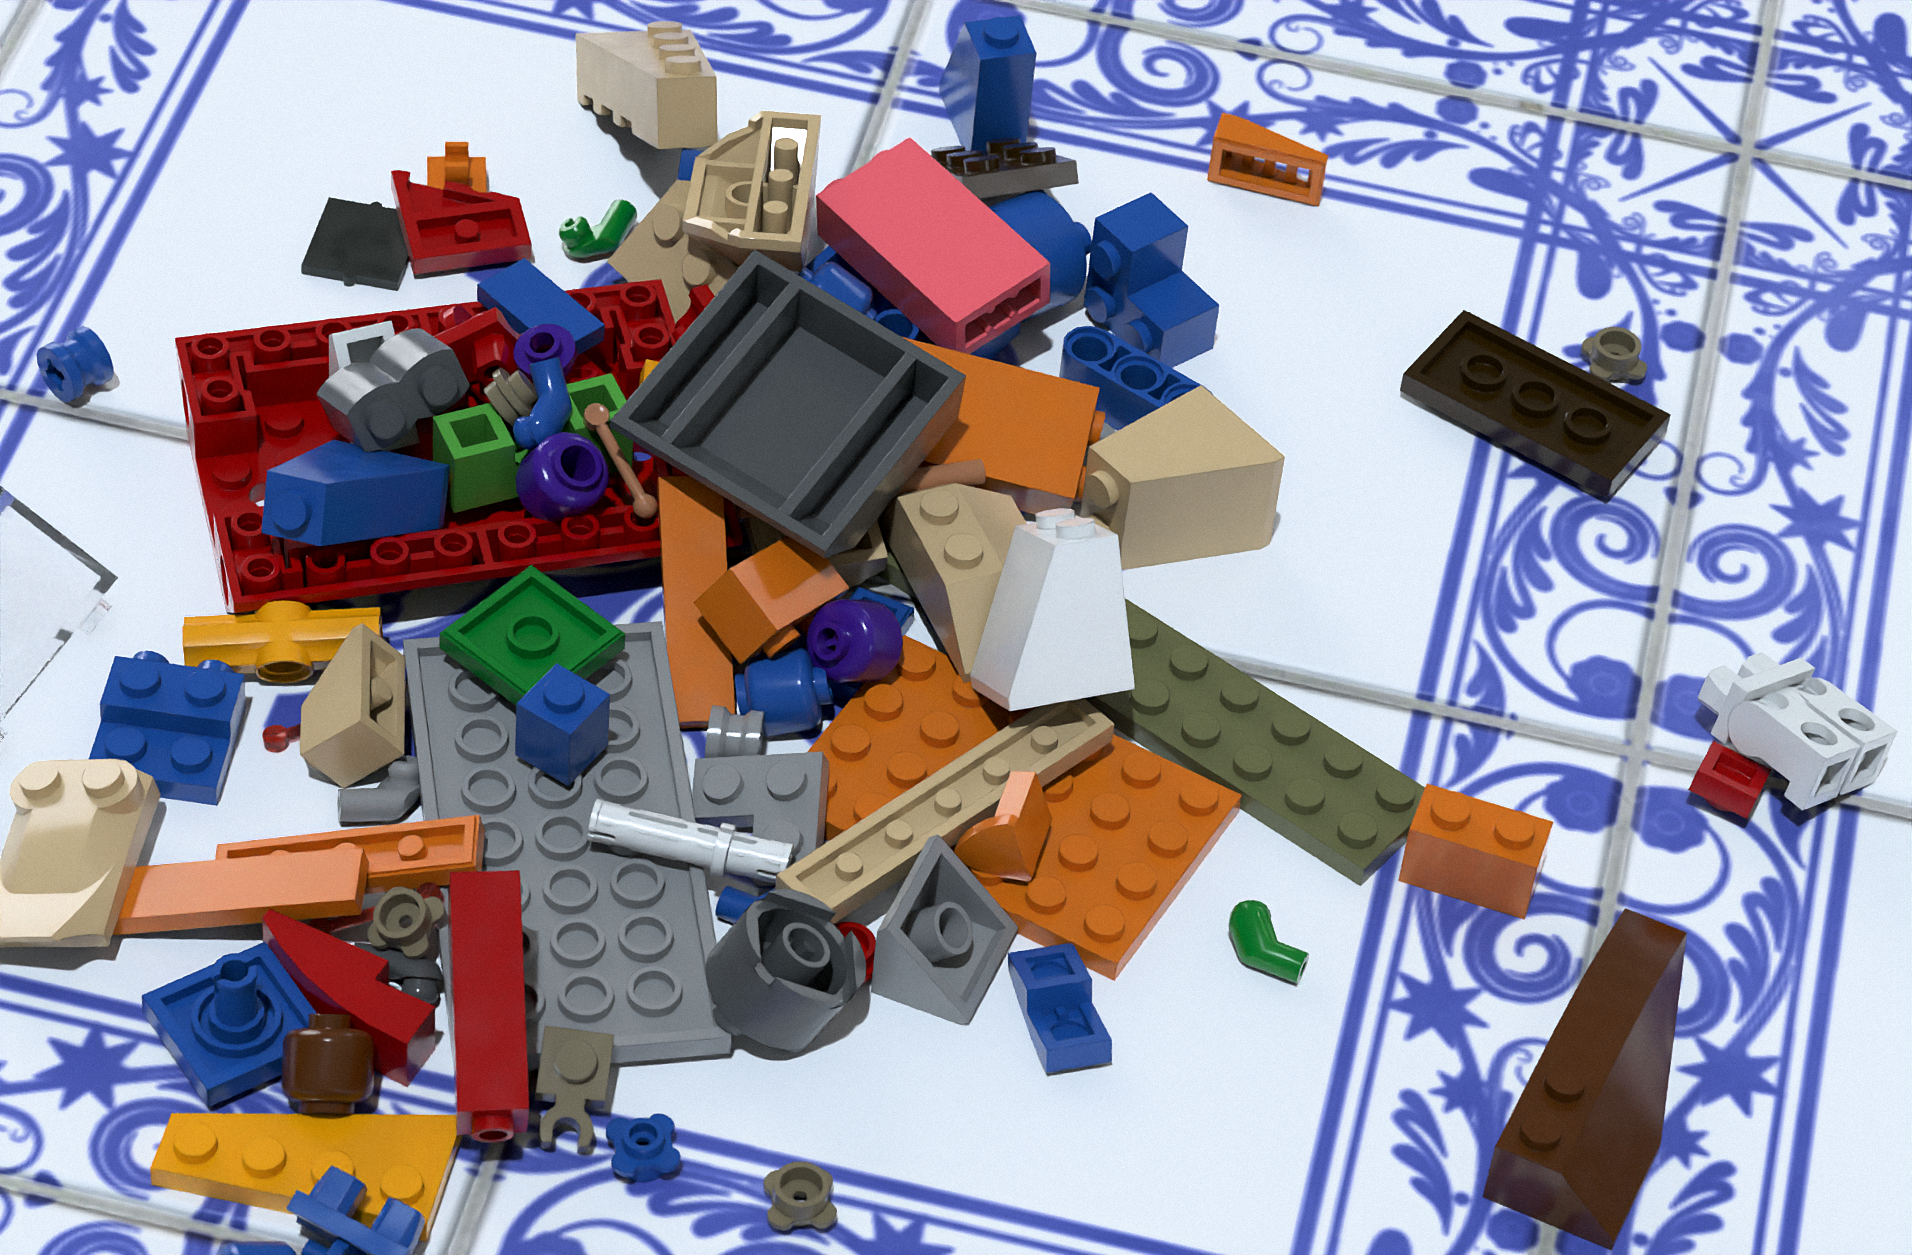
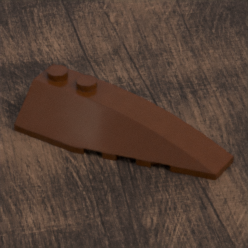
(1598, 1090)

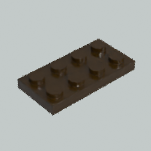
(1535, 403)

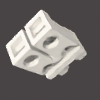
(1797, 727)

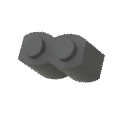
(384, 397)

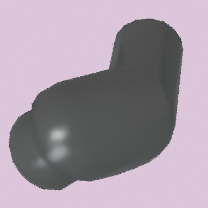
(418, 975)

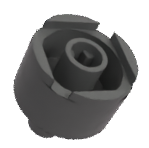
(783, 971)

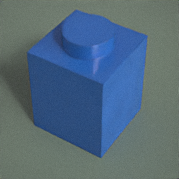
(562, 724)

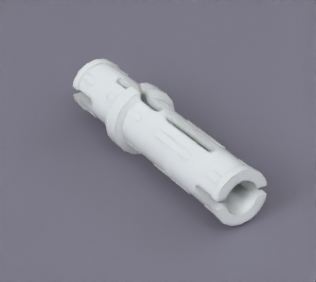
(676, 839)

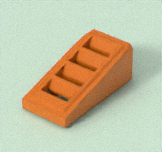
(1234, 162)

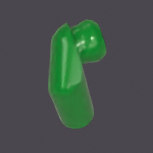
(607, 236)

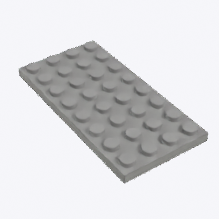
(605, 929)

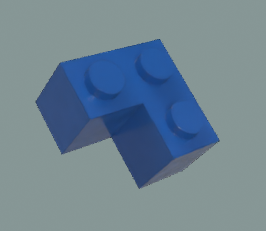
(1140, 285)

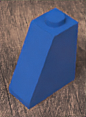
(990, 81)
(353, 495)

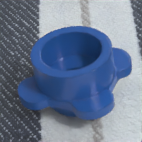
(638, 1161)

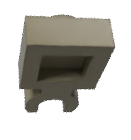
(573, 1075)

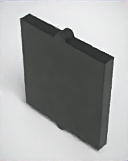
(358, 245)

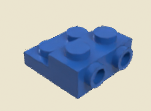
(172, 722)

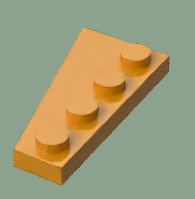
(271, 1156)

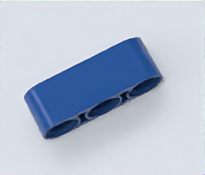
(1127, 377)

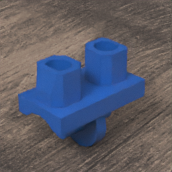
(330, 1212)

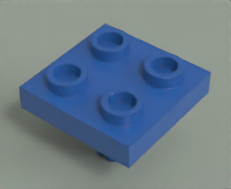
(229, 1021)

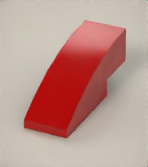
(355, 983)

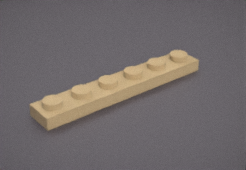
(947, 803)

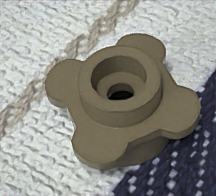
(1614, 354)
(398, 906)
(799, 1181)

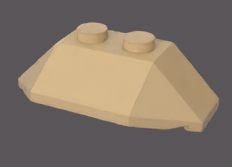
(757, 189)
(953, 555)

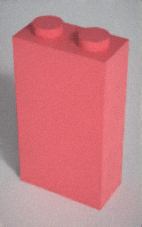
(933, 248)

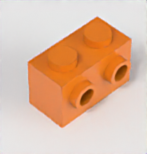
(770, 598)
(1475, 851)

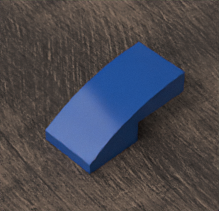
(1058, 1007)

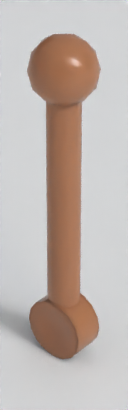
(596, 419)

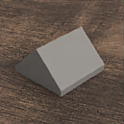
(940, 938)

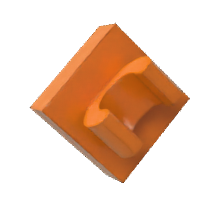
(457, 168)

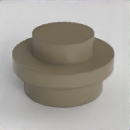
(511, 394)

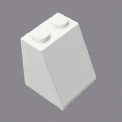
(1056, 617)

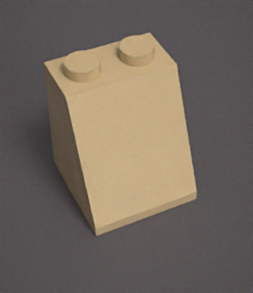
(1184, 484)

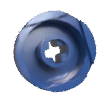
(1055, 236)

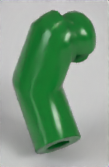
(1258, 945)

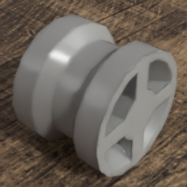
(734, 733)

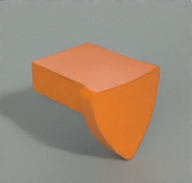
(1014, 836)

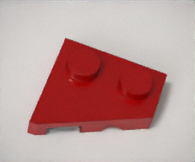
(458, 225)

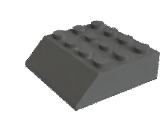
(794, 406)

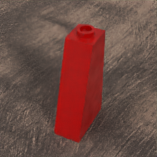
(488, 1004)

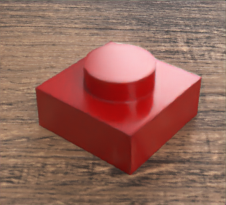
(1729, 780)

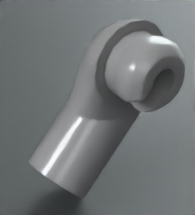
(386, 801)

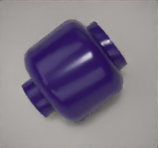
(562, 477)
(855, 641)

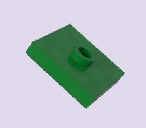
(526, 631)

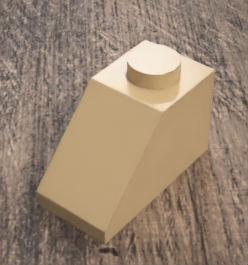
(356, 710)

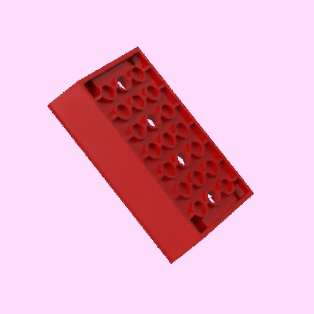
(257, 406)

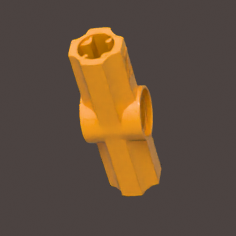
(276, 642)

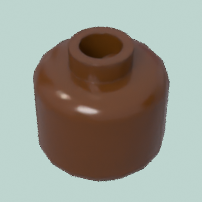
(328, 1065)

